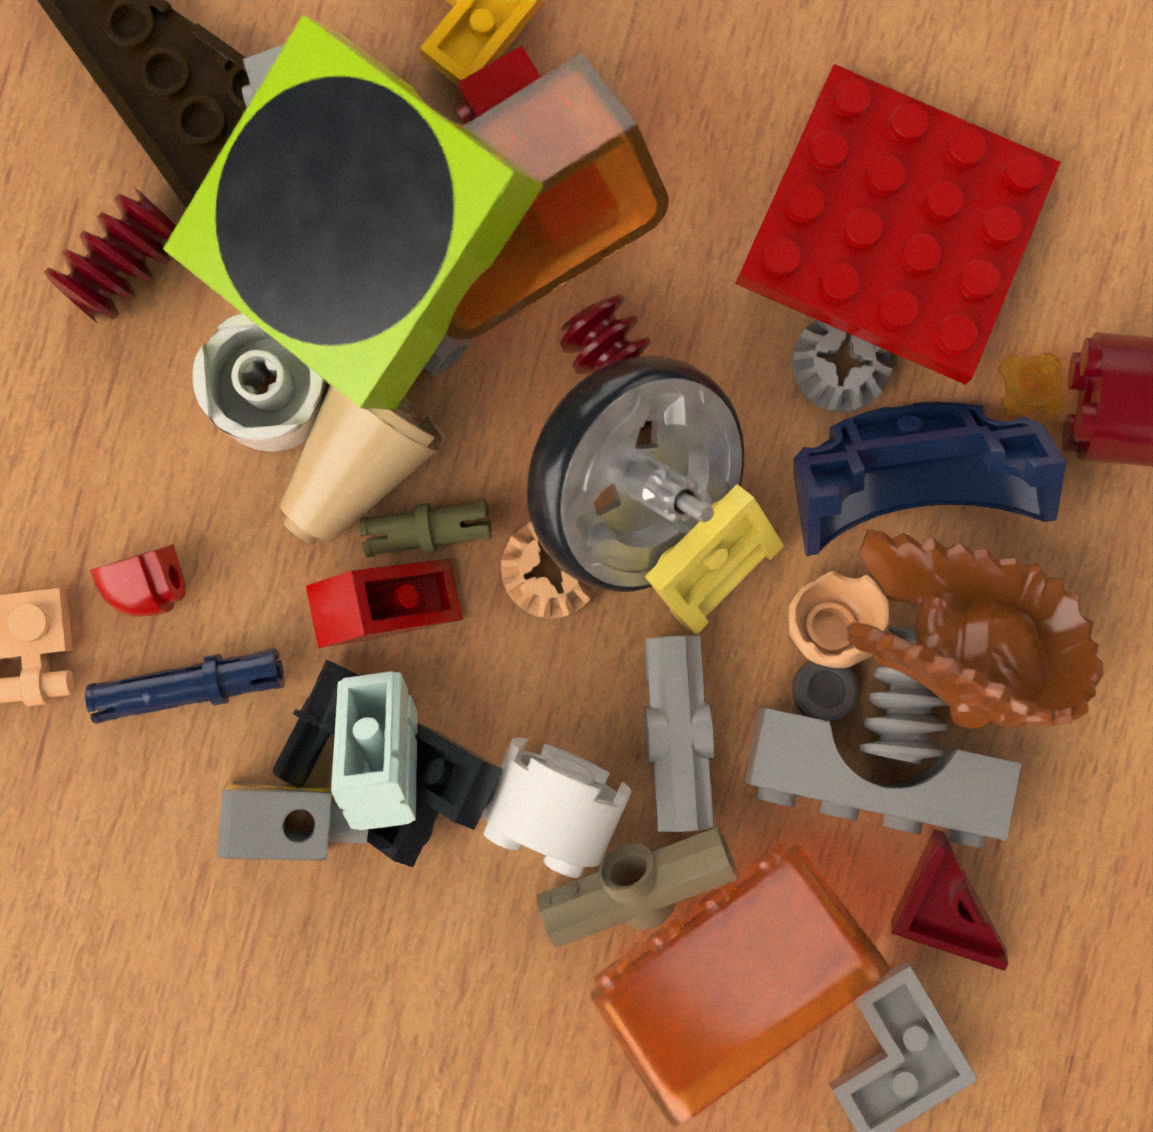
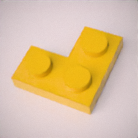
(476, 34)

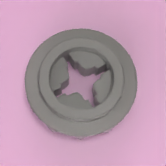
(818, 377)

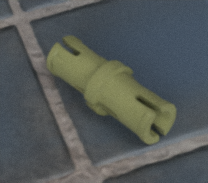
(425, 528)

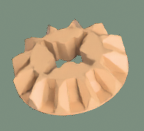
(534, 594)

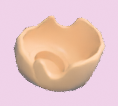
(825, 609)

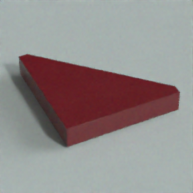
(945, 909)

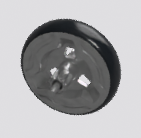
(655, 486)

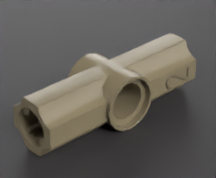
(637, 886)

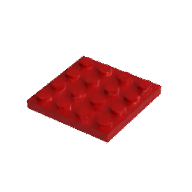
(899, 224)

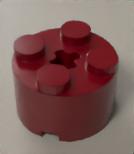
(1113, 400)

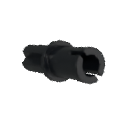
(312, 728)

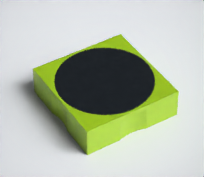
(350, 216)

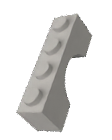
(957, 791)

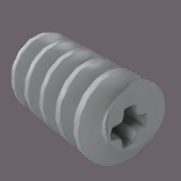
(906, 715)

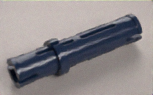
(199, 683)

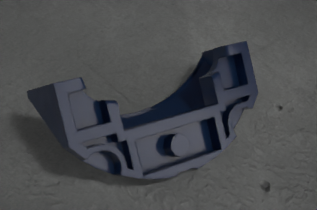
(922, 459)

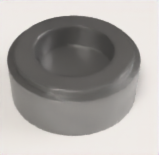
(824, 691)

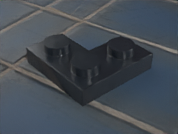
(447, 782)

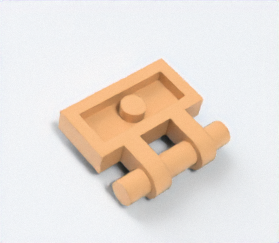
(30, 630)

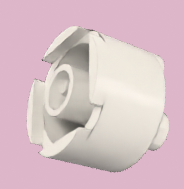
(226, 391)
(554, 807)

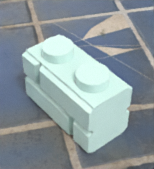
(375, 751)

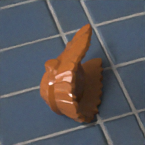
(988, 633)

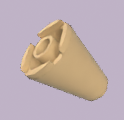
(353, 463)

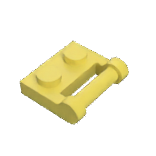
(714, 558)

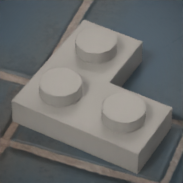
(917, 1060)

